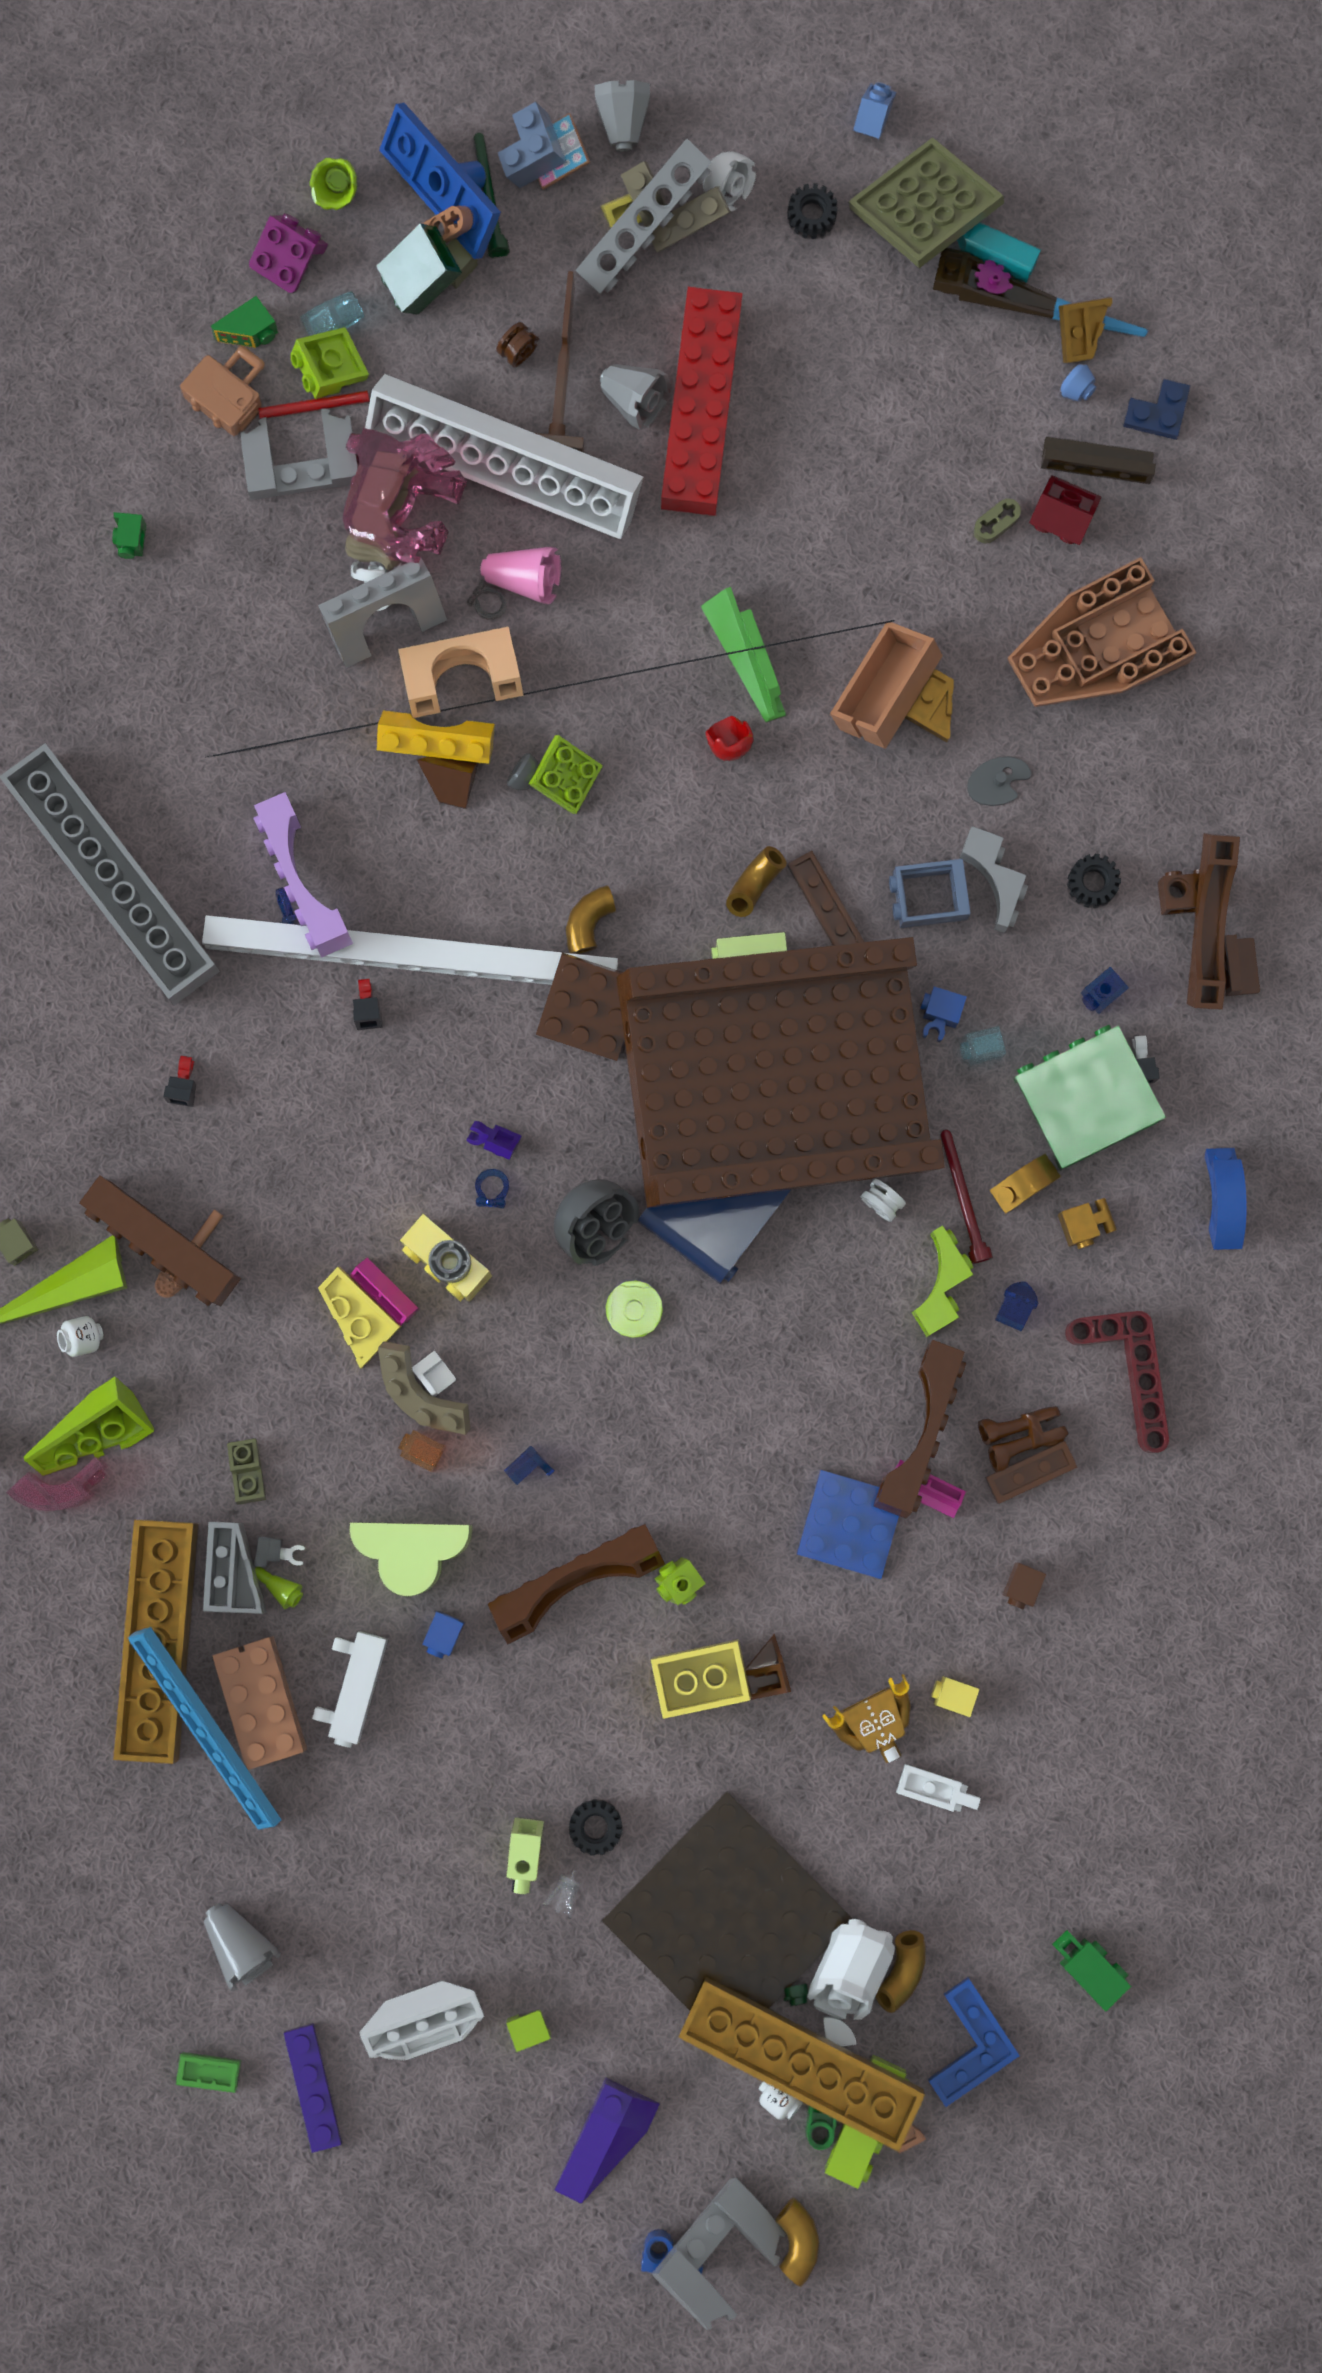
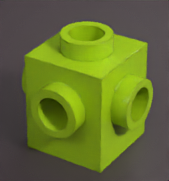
(682, 1573)

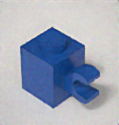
(942, 1009)

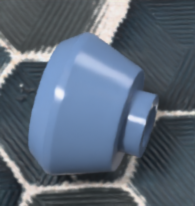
(1079, 384)

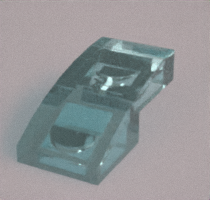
(333, 314)

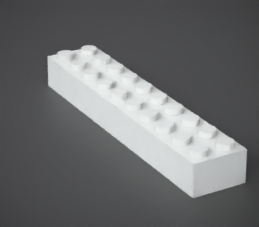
(510, 457)

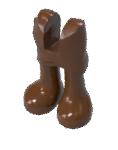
(1002, 1453)

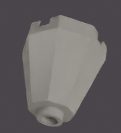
(622, 111)
(636, 392)

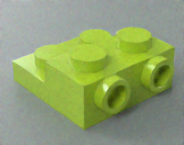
(328, 362)

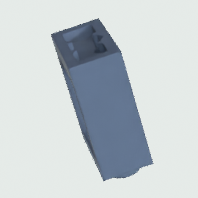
(954, 868)

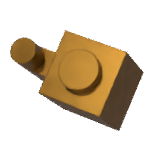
(1081, 1224)

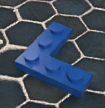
(982, 2061)

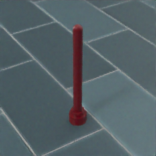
(978, 1250)

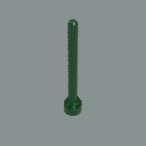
(498, 244)

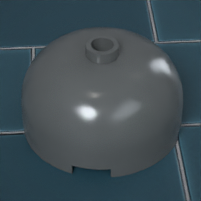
(589, 1208)

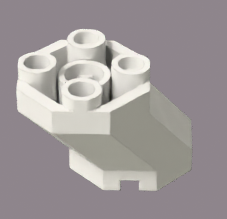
(851, 1970)

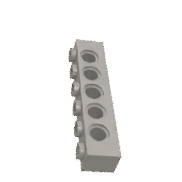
(685, 156)

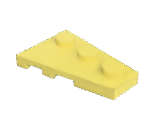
(358, 1315)

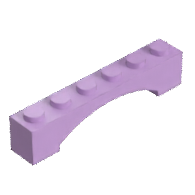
(325, 926)

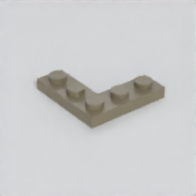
(686, 219)

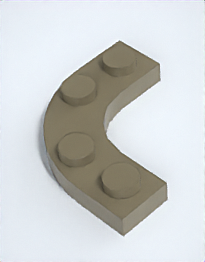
(412, 1399)

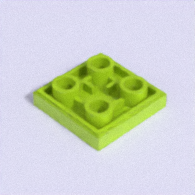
(565, 774)

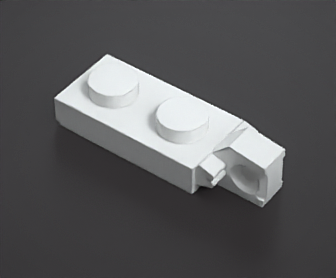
(935, 1789)

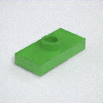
(208, 2072)

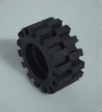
(816, 196)
(1099, 865)
(582, 1840)

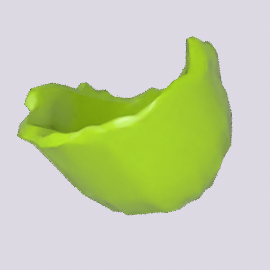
(333, 176)

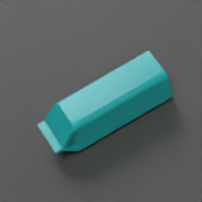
(991, 244)

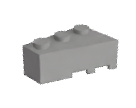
(230, 1572)

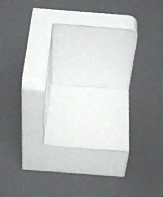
(434, 1374)

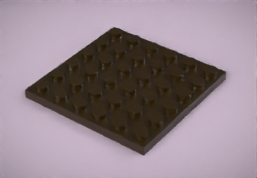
(727, 1910)

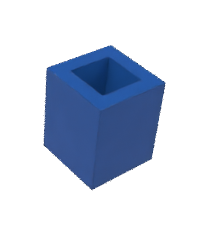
(443, 1634)

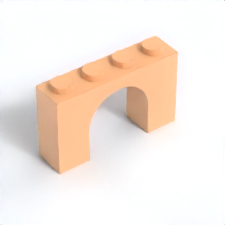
(487, 649)

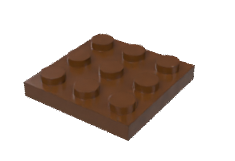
(584, 1008)

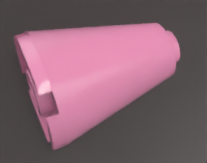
(525, 572)

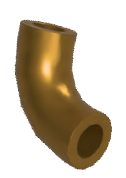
(754, 881)
(585, 917)
(906, 1971)
(802, 2242)

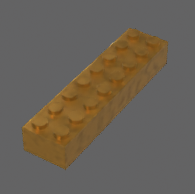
(159, 1599)
(802, 2064)

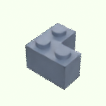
(536, 151)

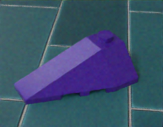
(609, 2133)

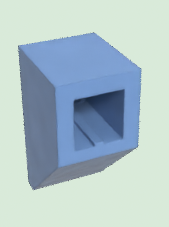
(874, 110)

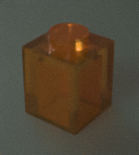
(421, 1450)

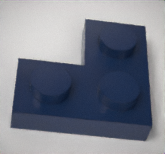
(1160, 418)

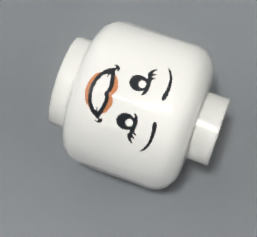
(79, 1336)
(778, 2103)

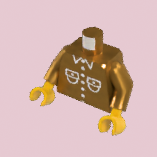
(875, 1721)

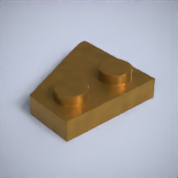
(1080, 328)

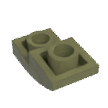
(246, 1471)

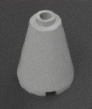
(238, 1946)

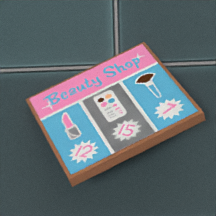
(572, 149)

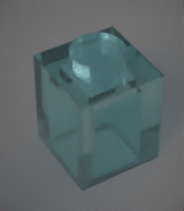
(983, 1046)

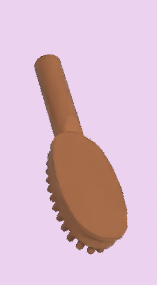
(165, 1285)

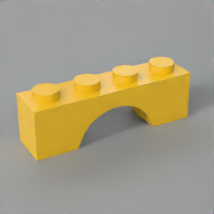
(463, 742)

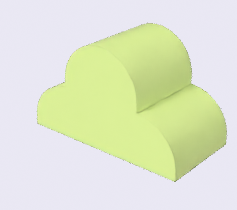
(410, 1553)

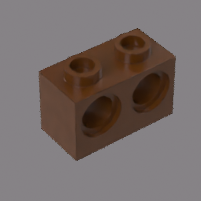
(1189, 888)

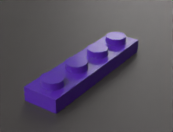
(312, 2088)

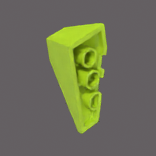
(98, 1422)

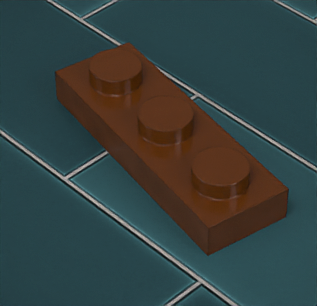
(1031, 1472)

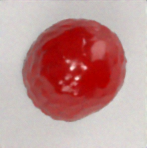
(730, 738)

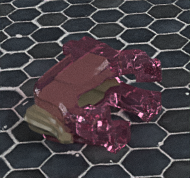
(386, 491)

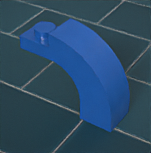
(1228, 1198)

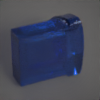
(1017, 1305)
(526, 1464)

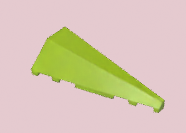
(84, 1278)

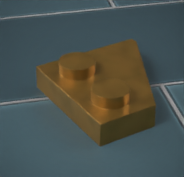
(934, 706)

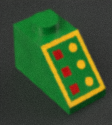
(246, 325)

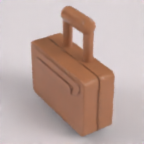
(222, 394)

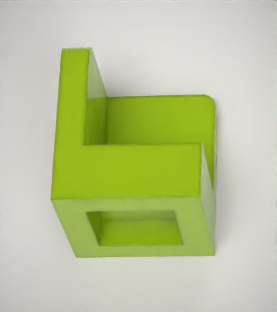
(528, 2030)

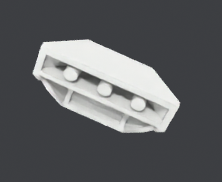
(421, 2021)

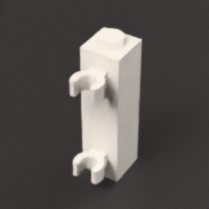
(357, 1689)

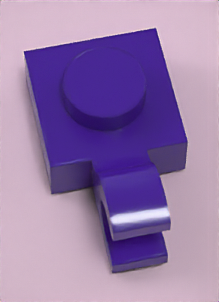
(496, 1140)

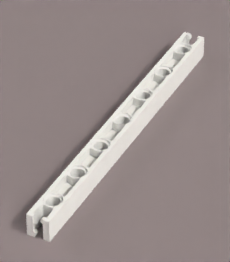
(391, 951)

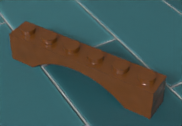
(1216, 877)
(938, 1375)
(524, 1607)

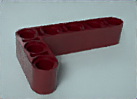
(1135, 1367)

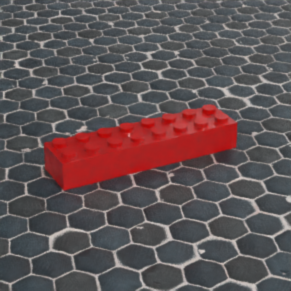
(701, 401)

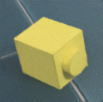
(955, 1696)

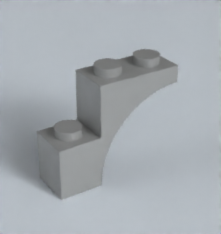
(982, 851)

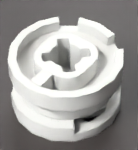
(883, 1200)

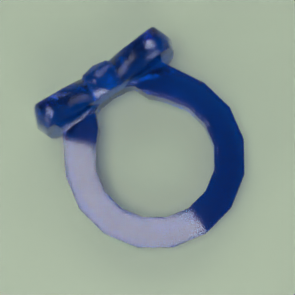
(285, 906)
(481, 1200)

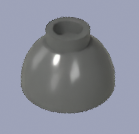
(523, 773)

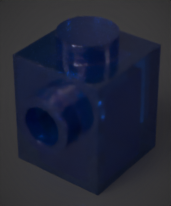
(1103, 991)

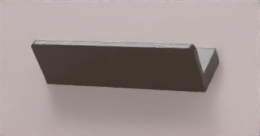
(1098, 460)

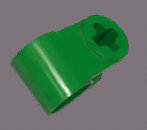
(817, 2118)

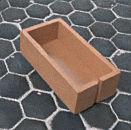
(886, 684)
(259, 1703)

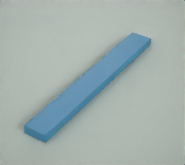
(204, 1728)

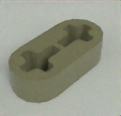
(1000, 525)

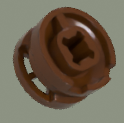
(517, 344)

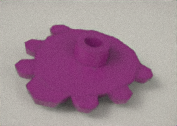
(993, 278)

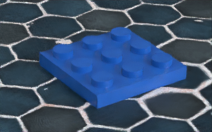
(846, 1527)

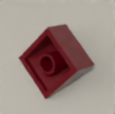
(1065, 510)

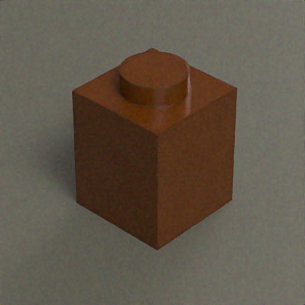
(1023, 1586)

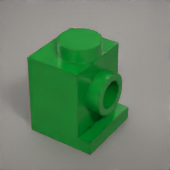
(129, 535)

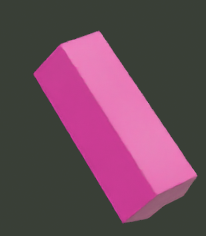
(384, 1291)
(940, 1495)

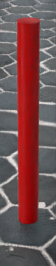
(314, 404)

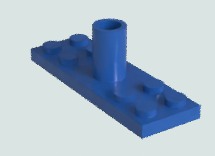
(439, 177)

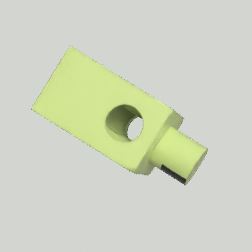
(525, 1846)

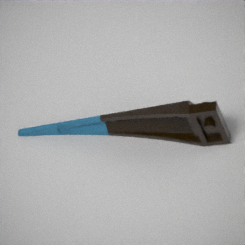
(957, 277)

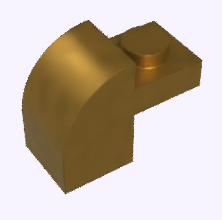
(1025, 1183)

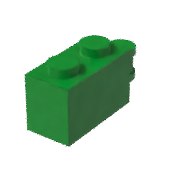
(1092, 1971)

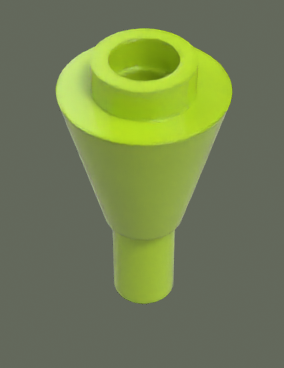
(284, 1590)

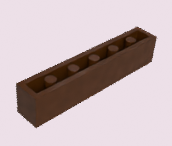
(160, 1241)

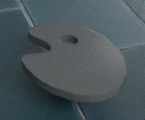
(991, 785)

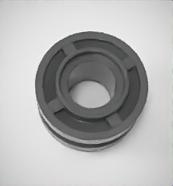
(444, 1248)

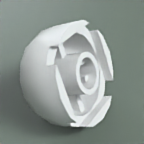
(732, 174)

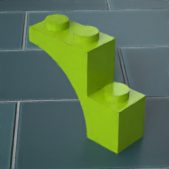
(952, 1270)

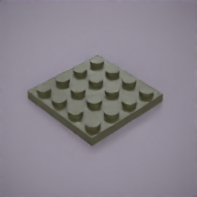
(926, 202)

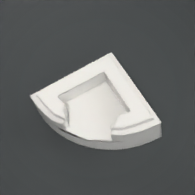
(838, 2031)

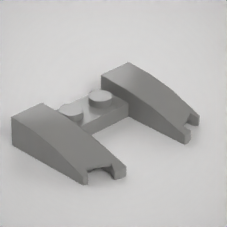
(268, 480)
(679, 2269)

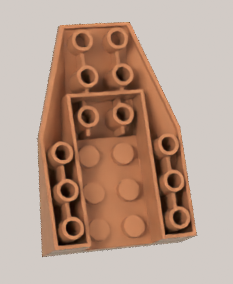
(1101, 641)

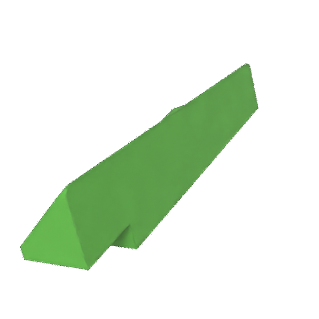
(740, 632)

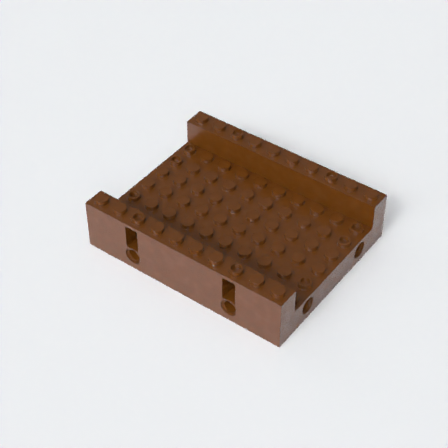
(776, 1071)

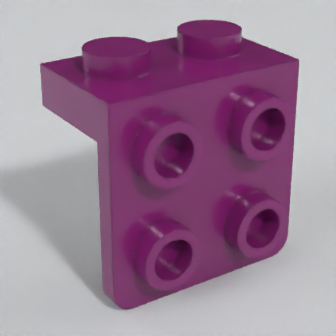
(285, 251)

